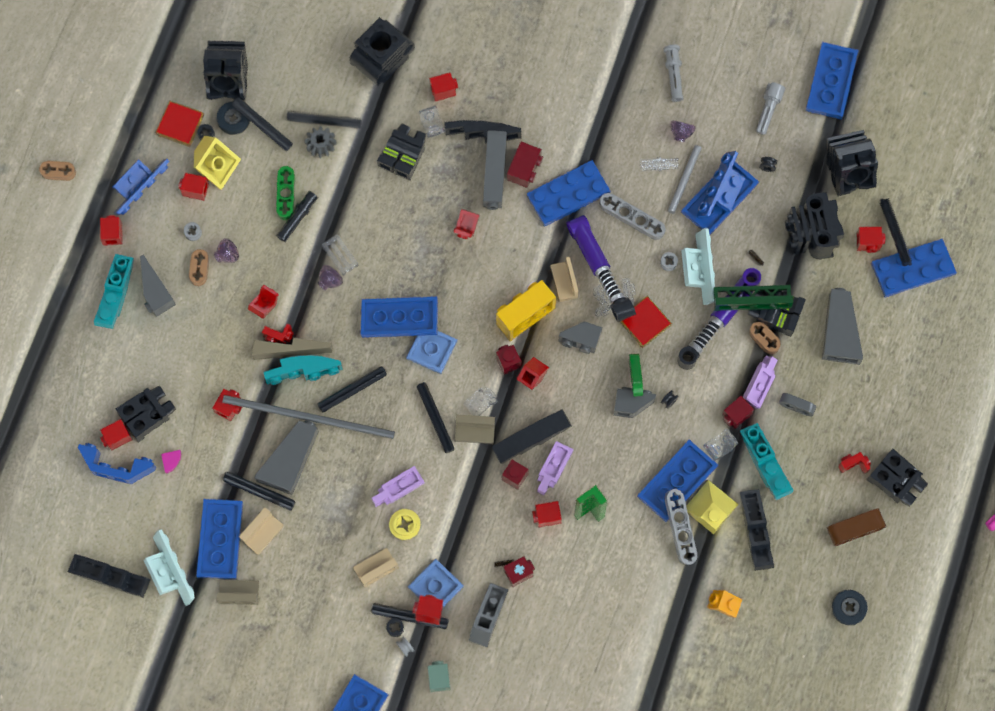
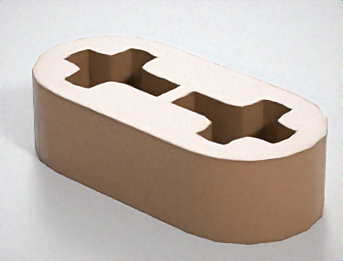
(58, 174)
(194, 267)
(761, 341)

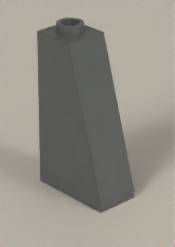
(495, 169)
(841, 329)
(288, 460)

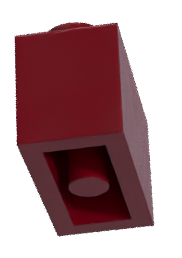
(524, 165)

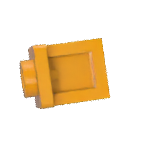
(724, 602)

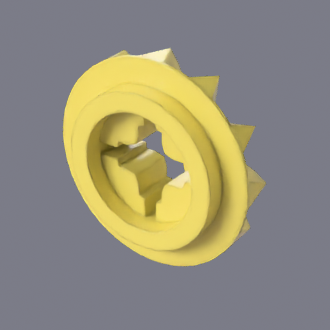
(396, 521)

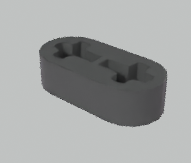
(797, 404)

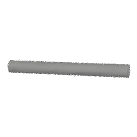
(684, 179)

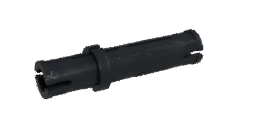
(299, 213)

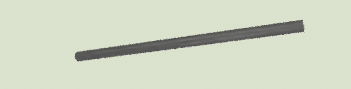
(308, 417)

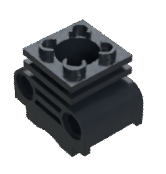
(381, 64)
(225, 69)
(851, 162)
(815, 227)

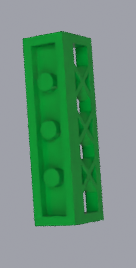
(593, 502)

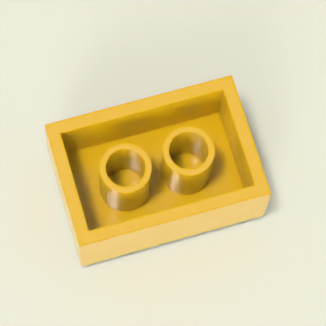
(525, 310)

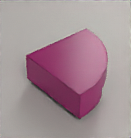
(171, 460)

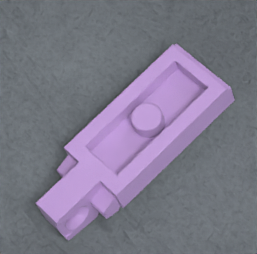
(760, 382)
(554, 466)
(398, 487)

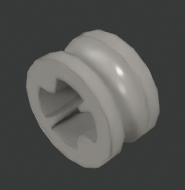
(198, 231)
(669, 267)
(405, 646)

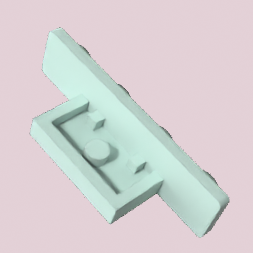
(699, 266)
(166, 570)

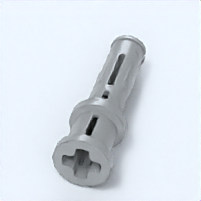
(671, 64)

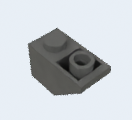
(582, 336)
(631, 406)

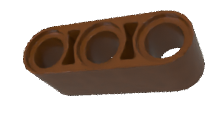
(856, 527)

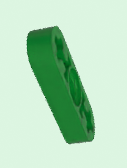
(282, 185)
(636, 374)

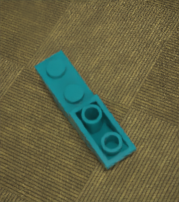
(115, 291)
(311, 366)
(765, 461)

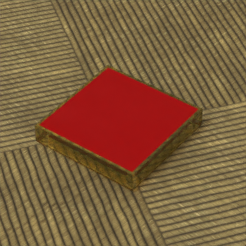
(179, 123)
(647, 322)

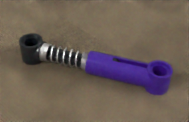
(581, 231)
(718, 320)

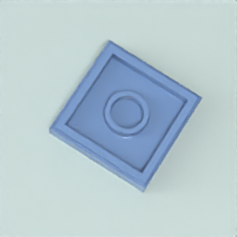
(432, 351)
(437, 582)

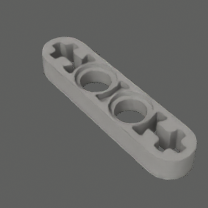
(630, 218)
(678, 527)

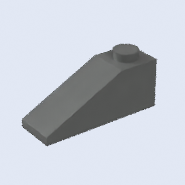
(155, 293)
(488, 615)

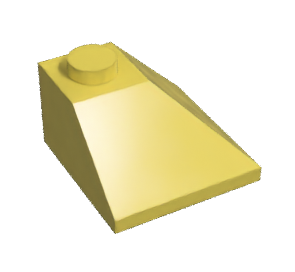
(215, 161)
(711, 507)

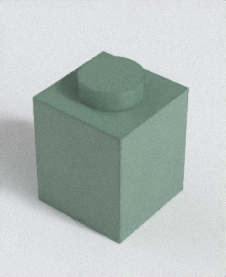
(438, 676)

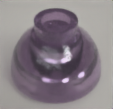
(682, 130)
(226, 251)
(329, 278)

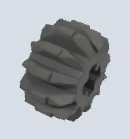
(322, 148)

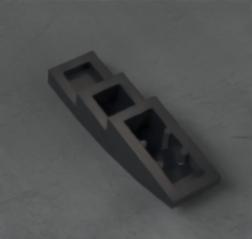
(477, 129)
(531, 436)
(756, 529)
(109, 575)

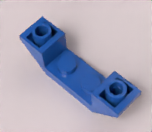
(140, 467)

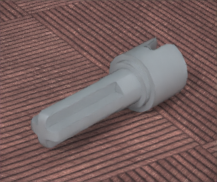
(772, 96)

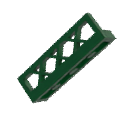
(752, 302)

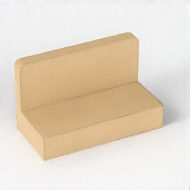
(564, 280)
(261, 531)
(375, 567)

